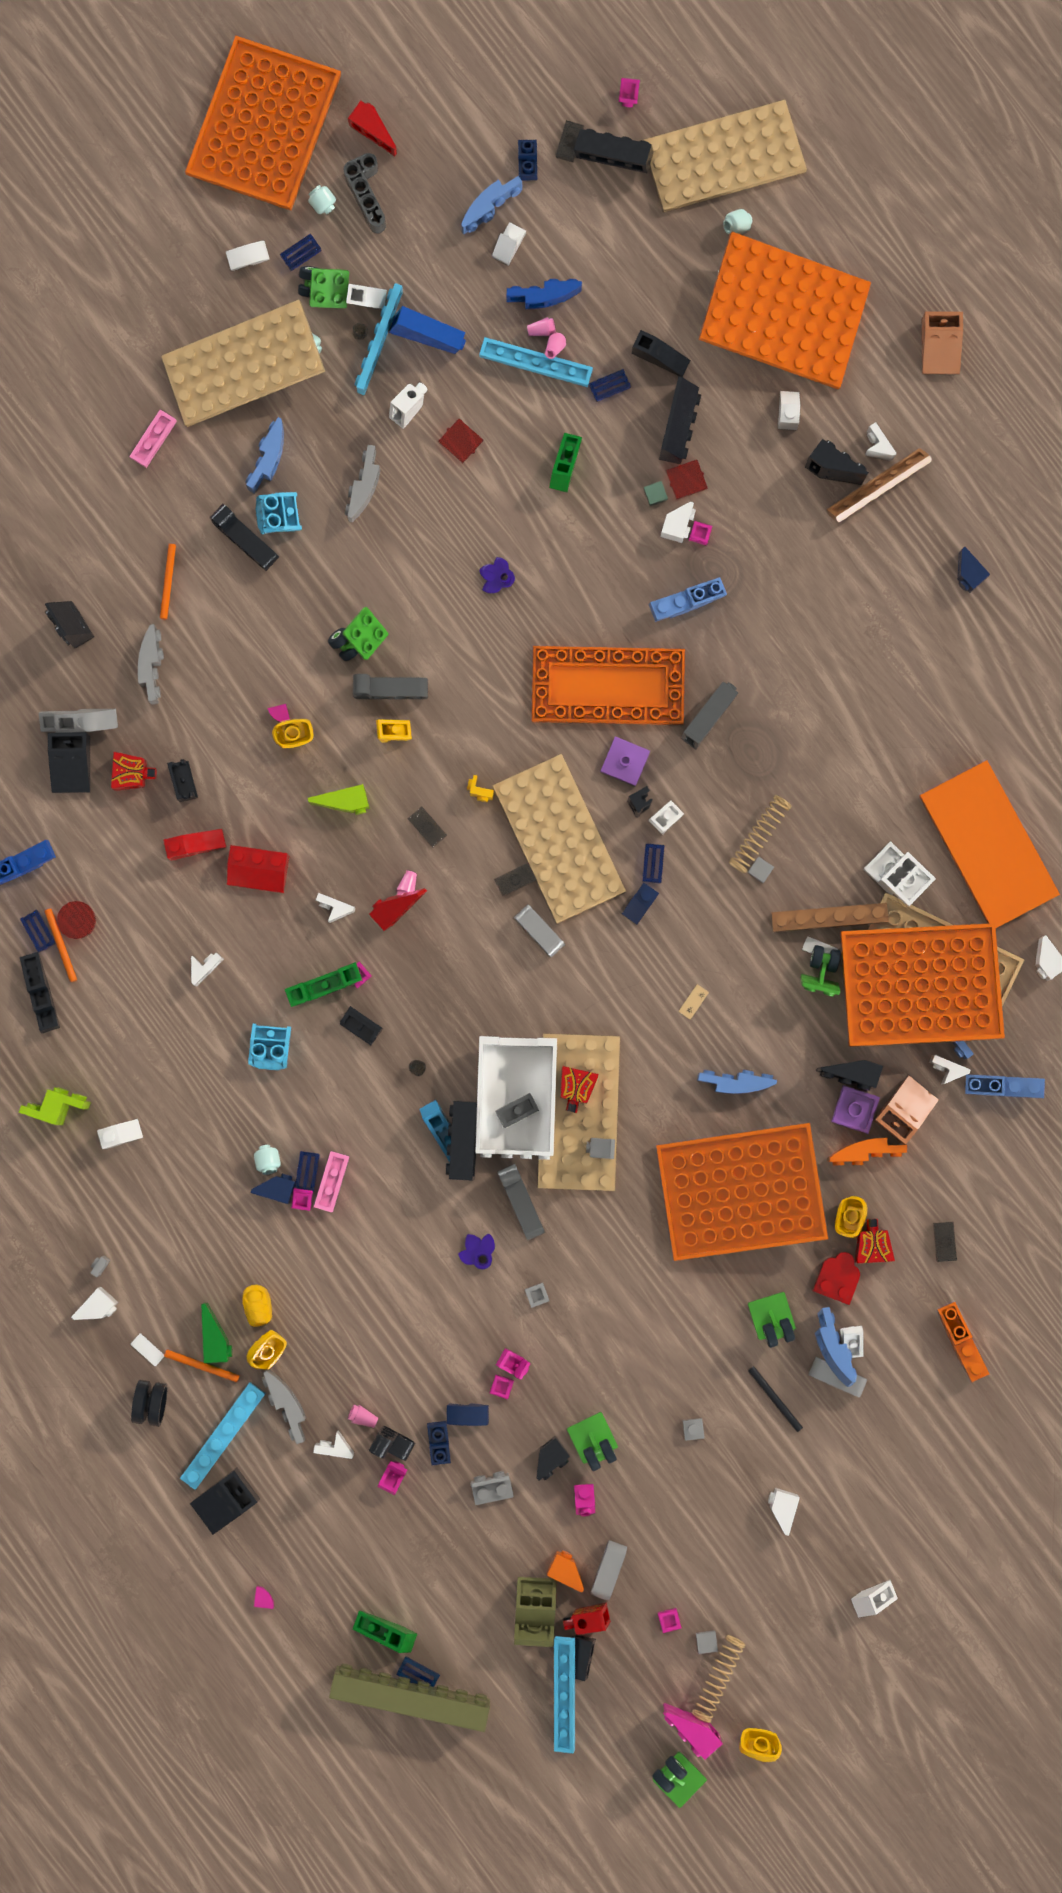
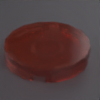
(76, 920)

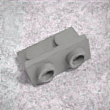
(491, 1488)

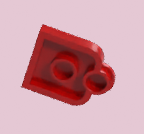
(838, 1278)

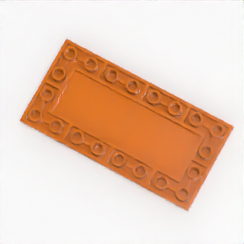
(608, 685)
(989, 844)

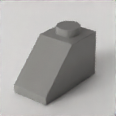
(601, 1148)

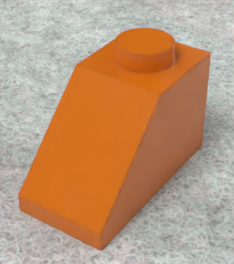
(564, 1569)

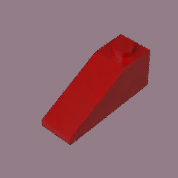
(369, 124)
(194, 844)
(390, 910)

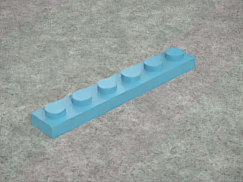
(381, 331)
(535, 362)
(222, 1436)
(564, 1694)

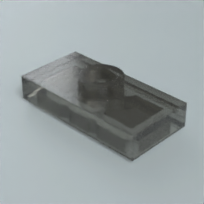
(568, 140)
(427, 827)
(515, 879)
(945, 1241)

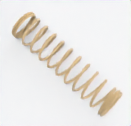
(779, 801)
(700, 1715)

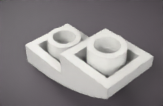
(247, 255)

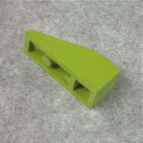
(346, 800)

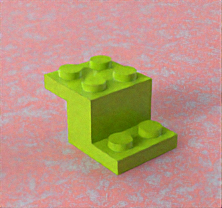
(55, 1106)

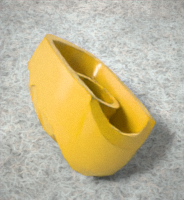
(293, 733)
(851, 1216)
(257, 1305)
(266, 1350)
(760, 1744)

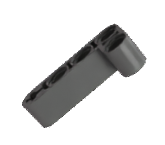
(366, 196)
(389, 687)
(521, 1201)

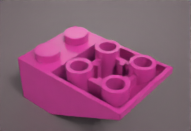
(700, 1734)

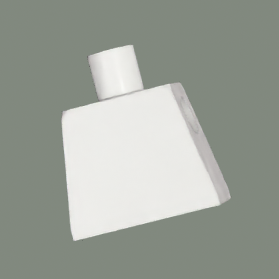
(407, 404)

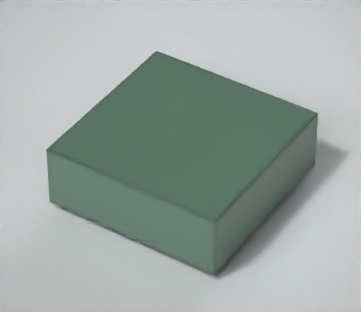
(655, 493)

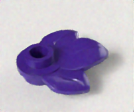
(494, 576)
(475, 1248)

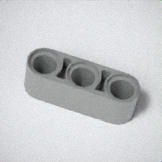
(539, 930)
(822, 1372)
(608, 1570)

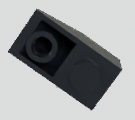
(551, 1455)

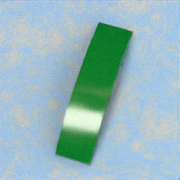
(323, 985)

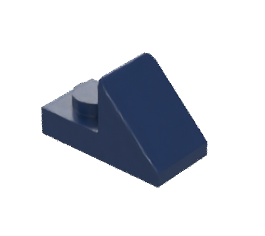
(640, 903)

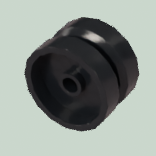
(149, 1403)

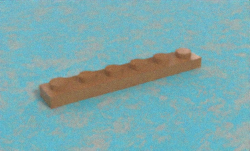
(879, 485)
(830, 917)

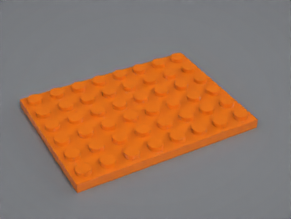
(263, 123)
(784, 310)
(922, 985)
(742, 1192)

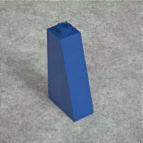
(427, 330)

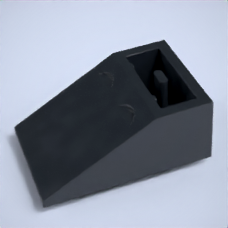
(834, 465)
(69, 622)
(69, 762)
(863, 1073)
(225, 1501)

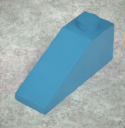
(437, 1124)

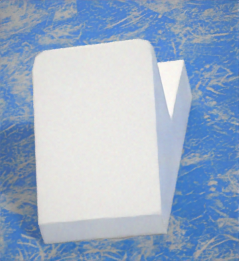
(508, 243)
(882, 447)
(666, 817)
(339, 908)
(199, 971)
(953, 1070)
(854, 1339)
(340, 1449)

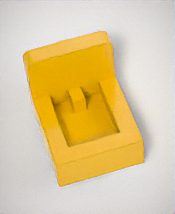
(481, 793)

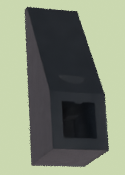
(659, 353)

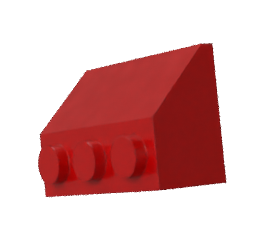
(257, 869)

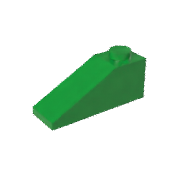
(565, 462)
(215, 1342)
(385, 1632)

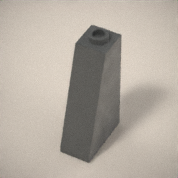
(709, 715)

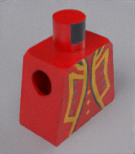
(130, 772)
(576, 1087)
(873, 1244)
(596, 1619)

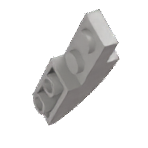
(363, 490)
(150, 656)
(78, 721)
(281, 1397)

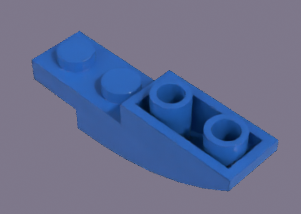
(552, 293)
(25, 861)

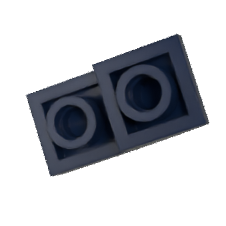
(527, 159)
(467, 1414)
(439, 1443)

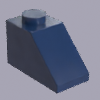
(970, 571)
(276, 1188)

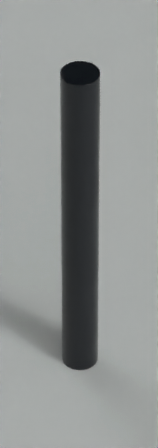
(775, 1399)

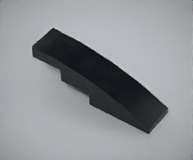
(39, 992)

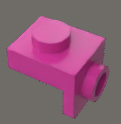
(629, 91)
(513, 1363)
(392, 1477)
(584, 1499)

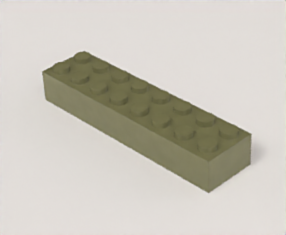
(410, 1699)

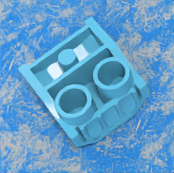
(277, 512)
(269, 1047)

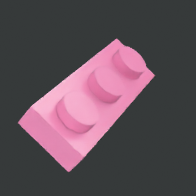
(153, 438)
(331, 1181)

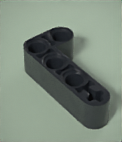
(243, 537)
(391, 1442)

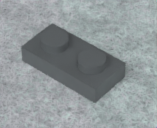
(517, 1110)

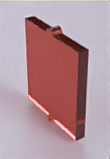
(460, 440)
(686, 479)

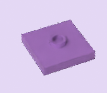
(625, 761)
(855, 1109)

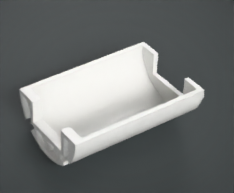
(505, 1073)

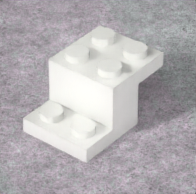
(899, 874)

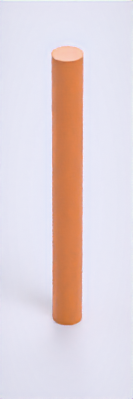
(167, 581)
(60, 945)
(201, 1365)

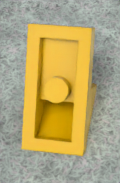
(393, 730)

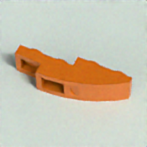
(858, 1151)
(962, 1342)

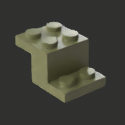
(535, 1612)

